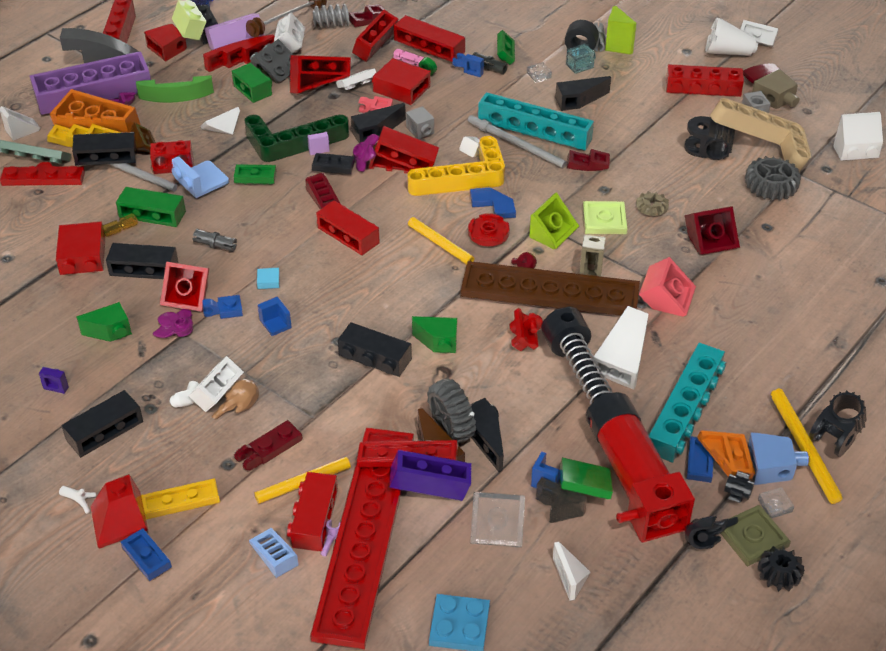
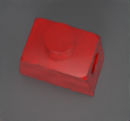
(165, 41)

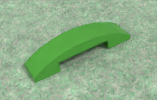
(175, 92)

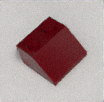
(712, 230)

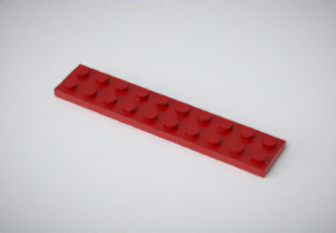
(359, 553)

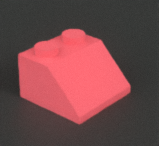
(667, 288)

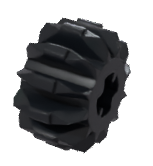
(781, 568)

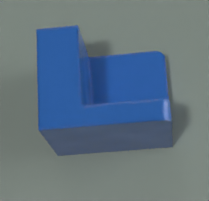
(274, 316)
(540, 470)

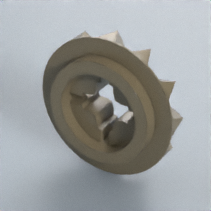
(659, 207)

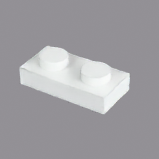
(764, 34)
(363, 77)

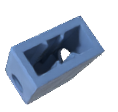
(774, 458)

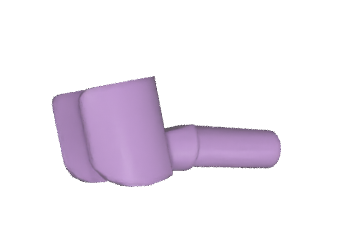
(331, 534)

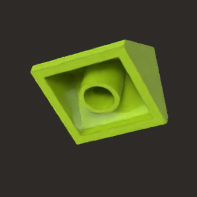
(620, 32)
(552, 222)

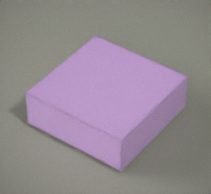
(318, 143)

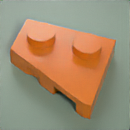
(729, 451)

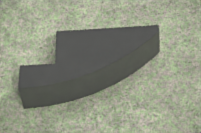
(93, 44)

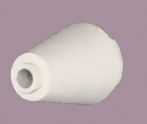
(729, 40)

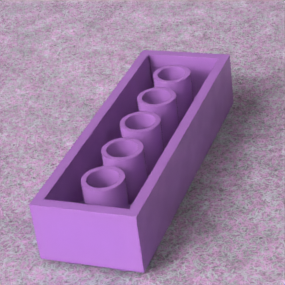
(98, 78)

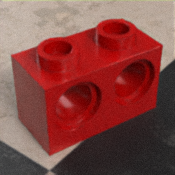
(163, 153)

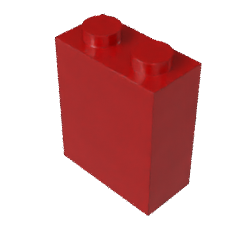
(401, 81)
(80, 248)

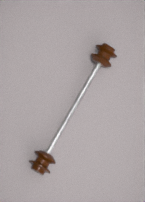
(257, 27)

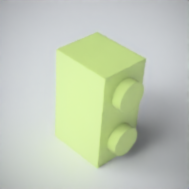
(188, 19)

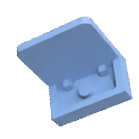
(199, 178)

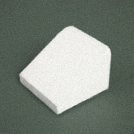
(470, 146)

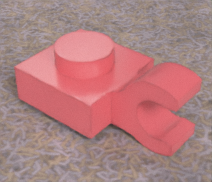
(374, 104)

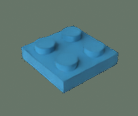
(459, 623)

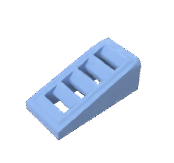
(279, 566)

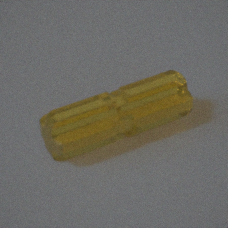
(123, 223)

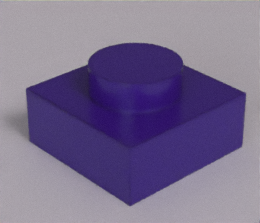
(53, 380)

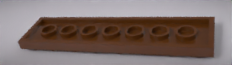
(549, 288)

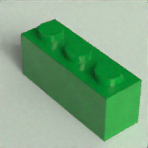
(151, 206)

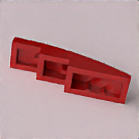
(235, 52)

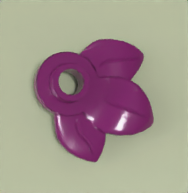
(364, 152)
(173, 323)

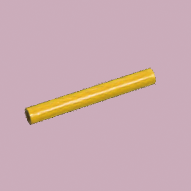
(440, 240)
(294, 482)

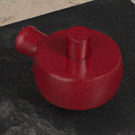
(525, 260)

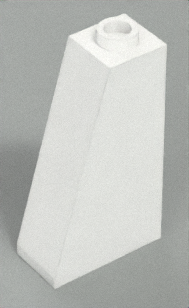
(622, 349)

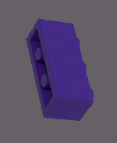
(430, 475)

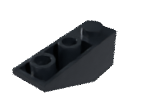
(581, 92)
(374, 121)

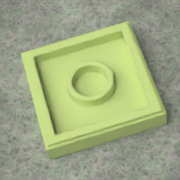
(604, 217)

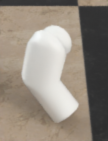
(182, 398)

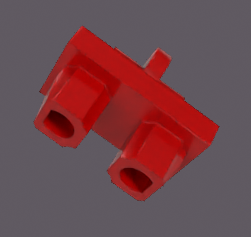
(525, 329)

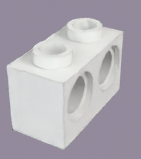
(290, 32)
(216, 384)

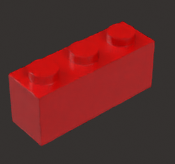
(374, 35)
(348, 227)
(313, 511)

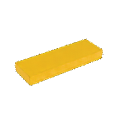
(180, 498)

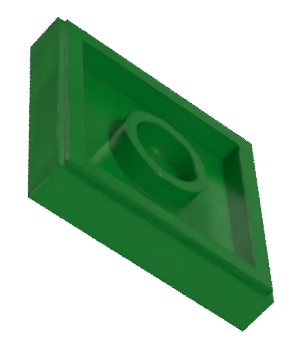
(586, 478)

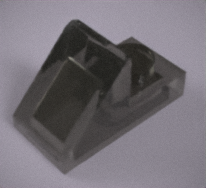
(564, 503)

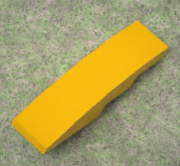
(64, 136)

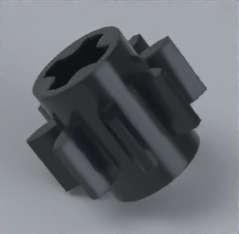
(739, 486)

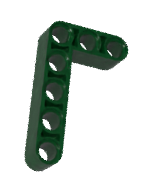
(293, 140)

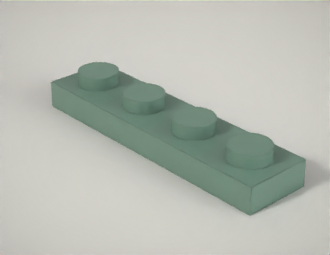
(37, 152)

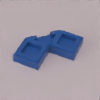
(501, 203)

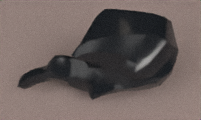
(701, 531)

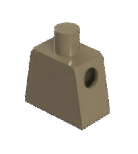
(778, 89)
(592, 253)

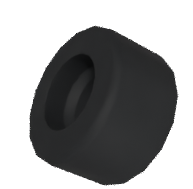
(583, 28)

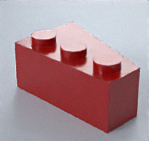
(313, 71)
(402, 152)

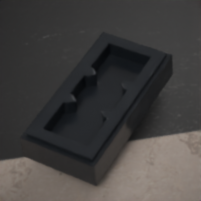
(333, 163)

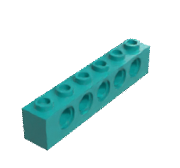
(536, 121)
(686, 401)

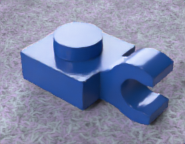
(472, 64)
(226, 306)

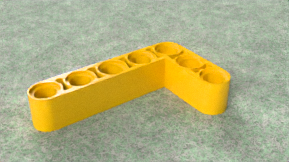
(461, 177)

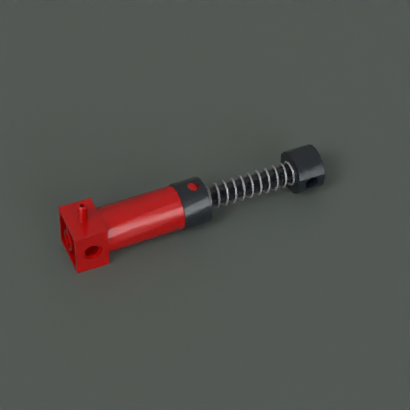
(657, 500)

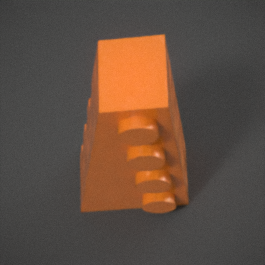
(88, 109)

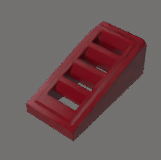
(320, 190)

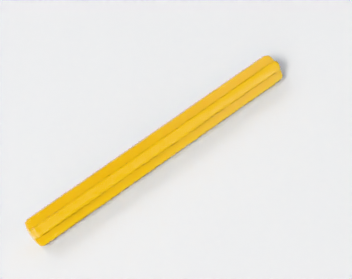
(805, 444)

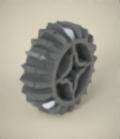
(772, 178)
(451, 409)

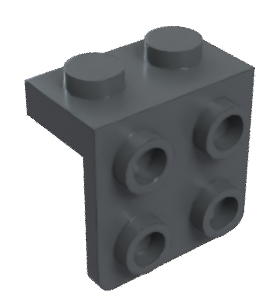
(274, 60)

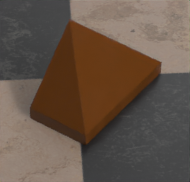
(143, 138)

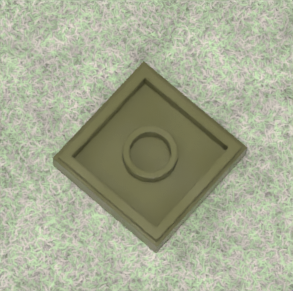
(754, 535)

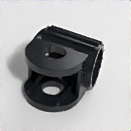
(714, 138)
(829, 421)

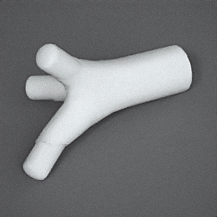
(77, 495)

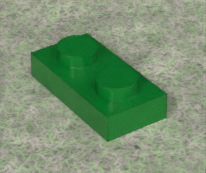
(505, 47)
(255, 174)

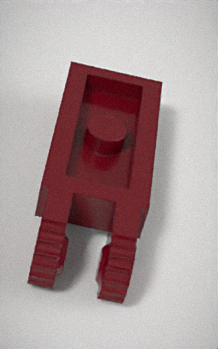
(268, 445)

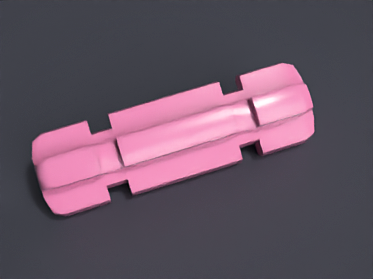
(407, 57)

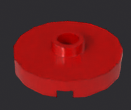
(488, 230)

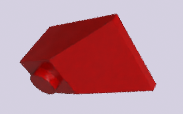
(184, 286)
(118, 511)

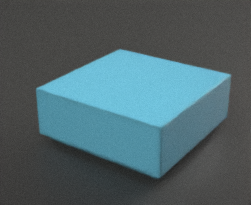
(268, 278)

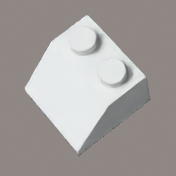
(859, 136)

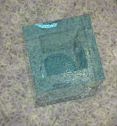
(580, 58)

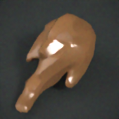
(242, 395)

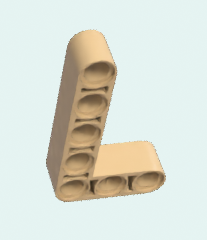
(765, 126)

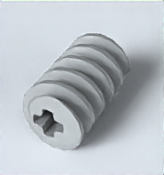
(331, 15)

